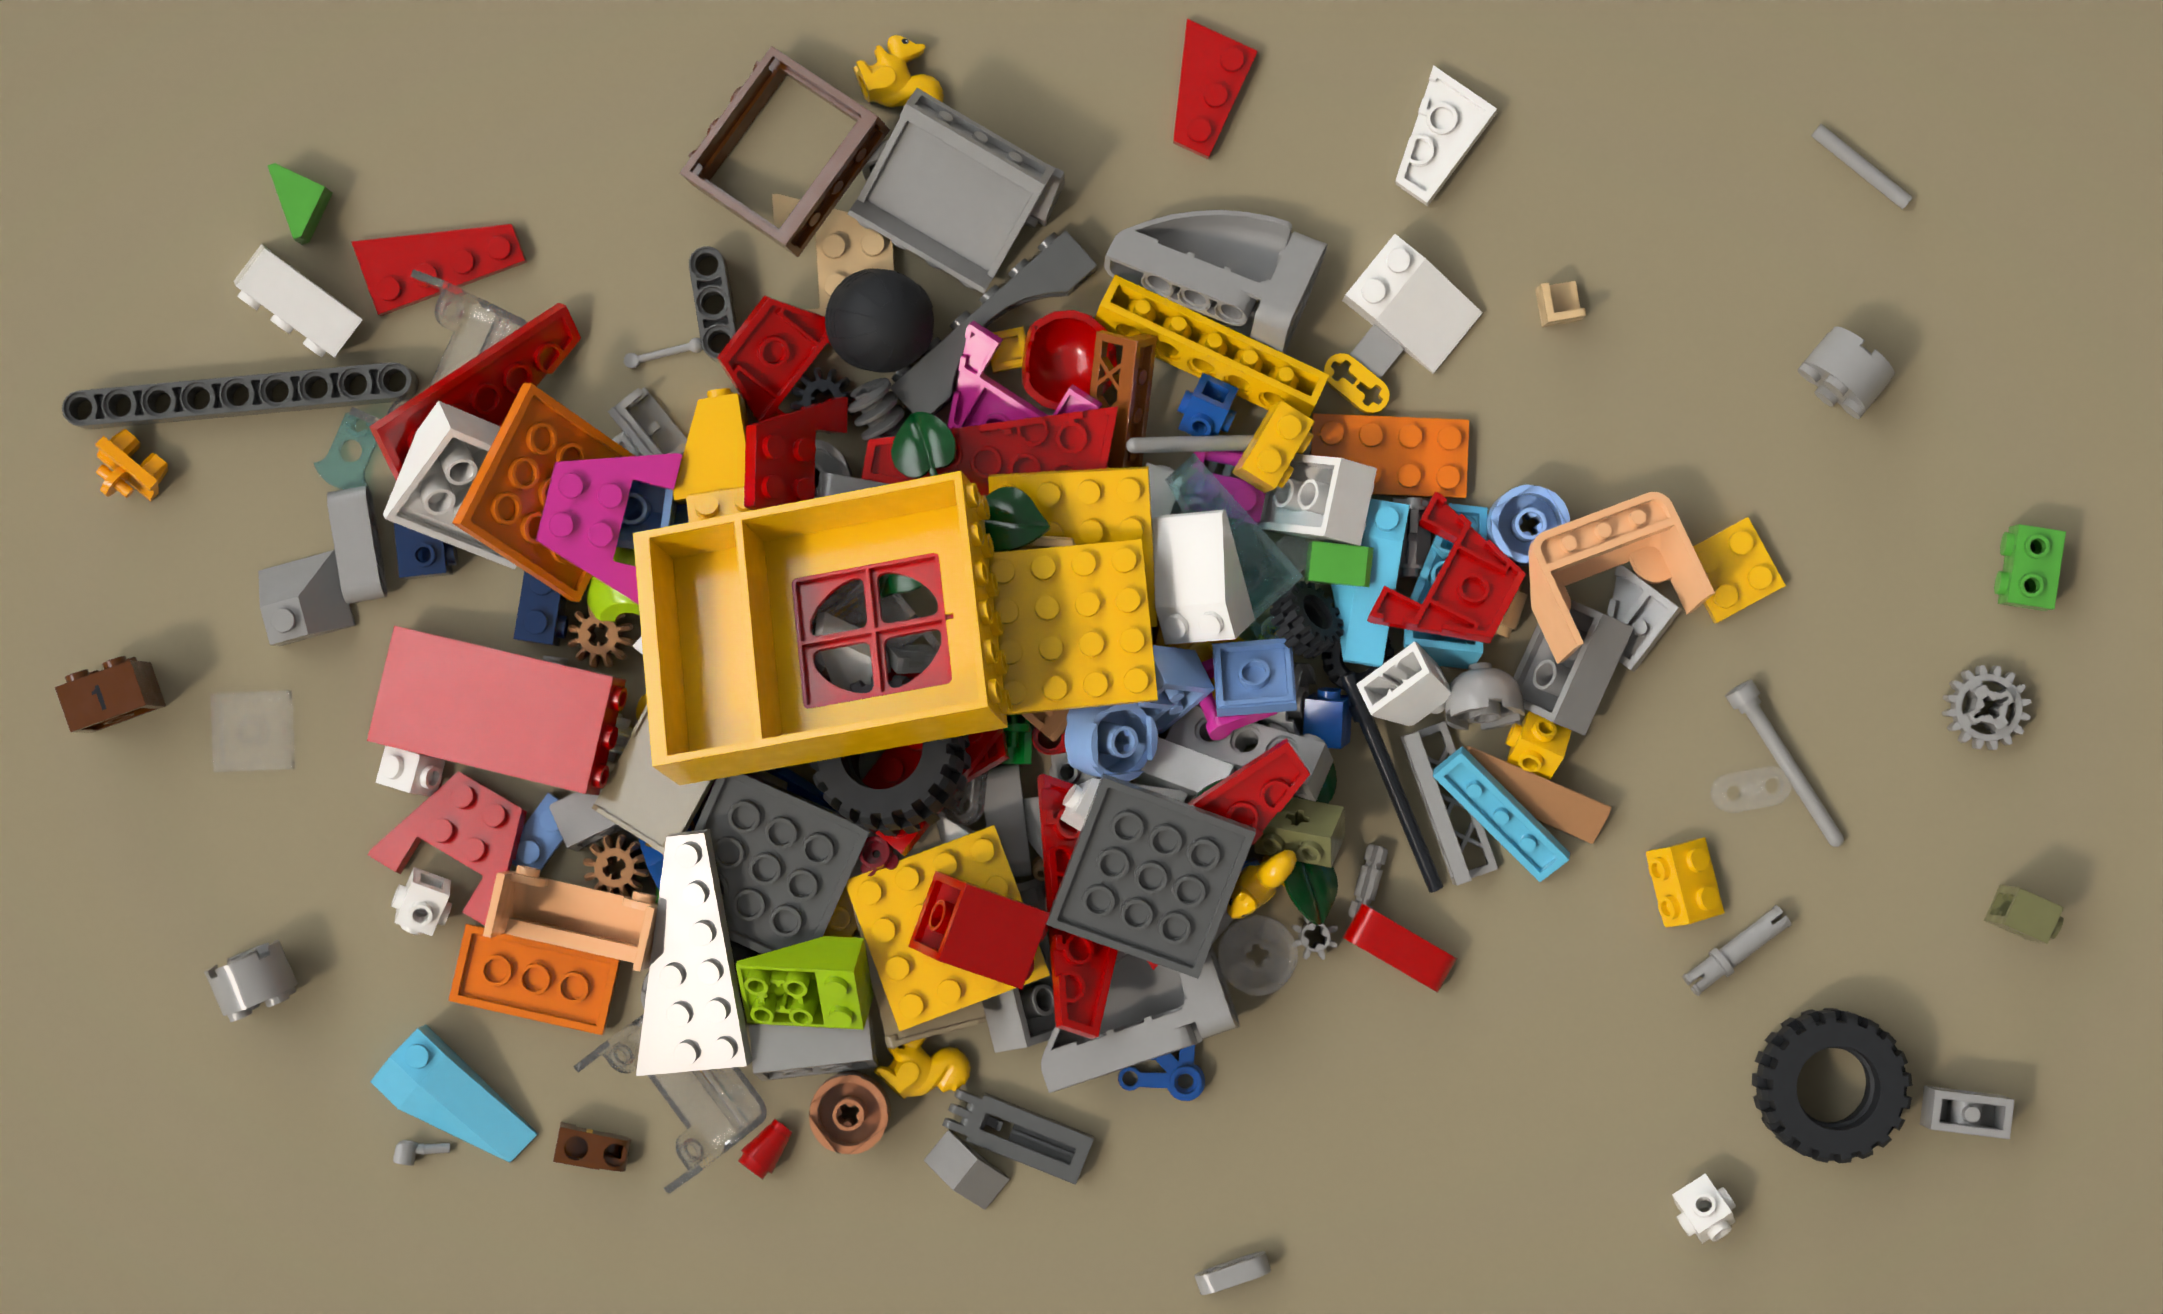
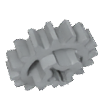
(1996, 720)

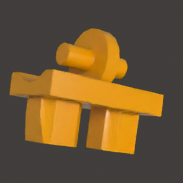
(117, 455)

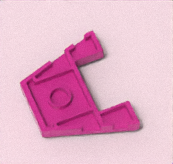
(985, 401)
(588, 508)

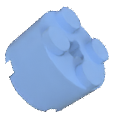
(1526, 501)
(1110, 740)

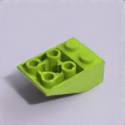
(808, 984)

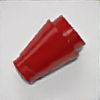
(765, 1149)

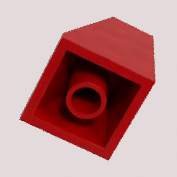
(979, 930)

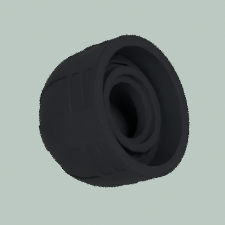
(879, 320)

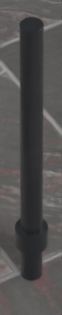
(1392, 783)

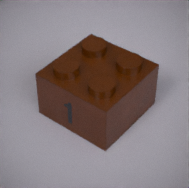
(110, 695)

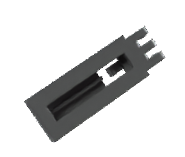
(1033, 1139)

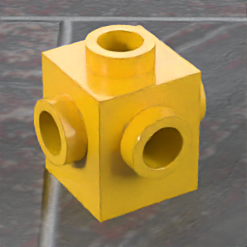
(1537, 745)

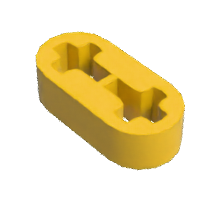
(1362, 376)

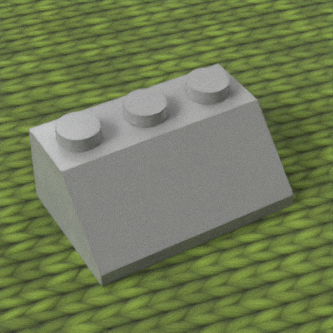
(1572, 689)
(809, 1051)

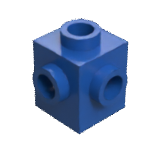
(1208, 407)

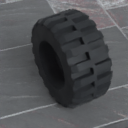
(902, 805)
(1883, 1095)

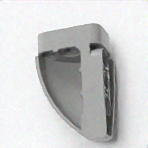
(1224, 266)
(1143, 1019)

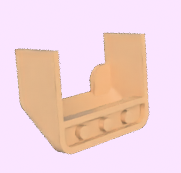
(1634, 531)
(573, 916)

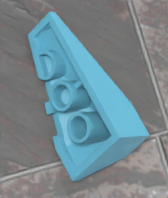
(1385, 532)
(1444, 649)
(442, 1090)

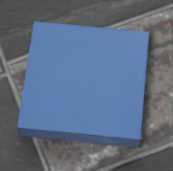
(1254, 677)

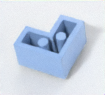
(1180, 685)

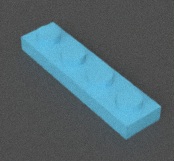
(1501, 814)

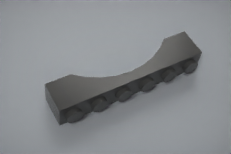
(1052, 273)

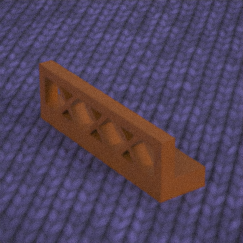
(1132, 386)

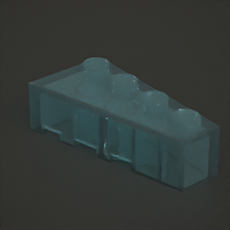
(1263, 564)

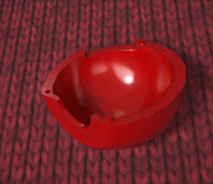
(1061, 355)

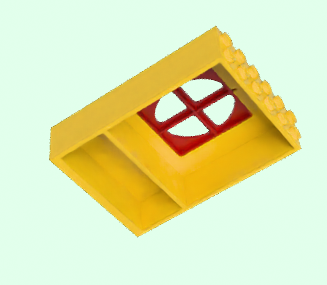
(735, 647)

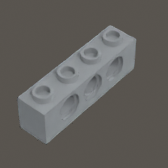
(1192, 733)

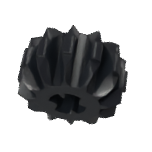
(820, 385)

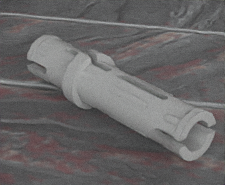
(1736, 950)

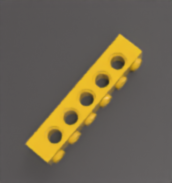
(1210, 348)

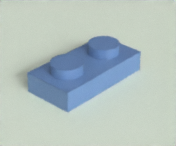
(539, 837)

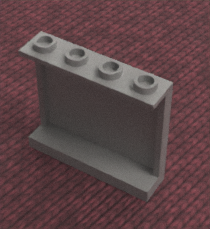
(950, 191)

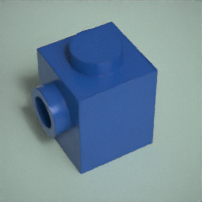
(1328, 717)

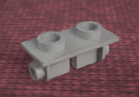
(1416, 540)

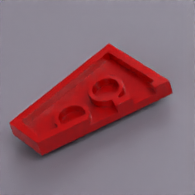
(1208, 87)

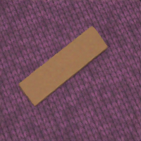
(1548, 800)

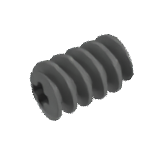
(877, 409)

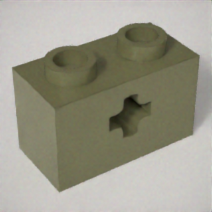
(1308, 829)
(2025, 914)

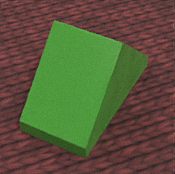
(300, 200)
(1338, 564)

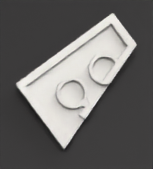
(1443, 134)

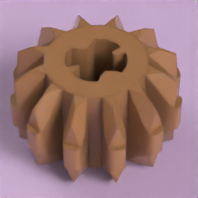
(587, 636)
(604, 859)

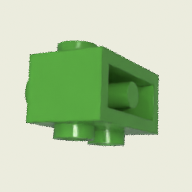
(2034, 567)

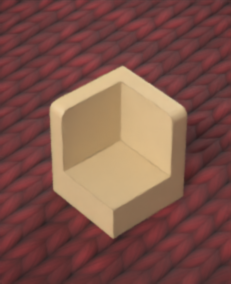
(1559, 304)

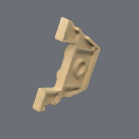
(840, 246)

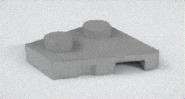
(1642, 608)
(911, 658)

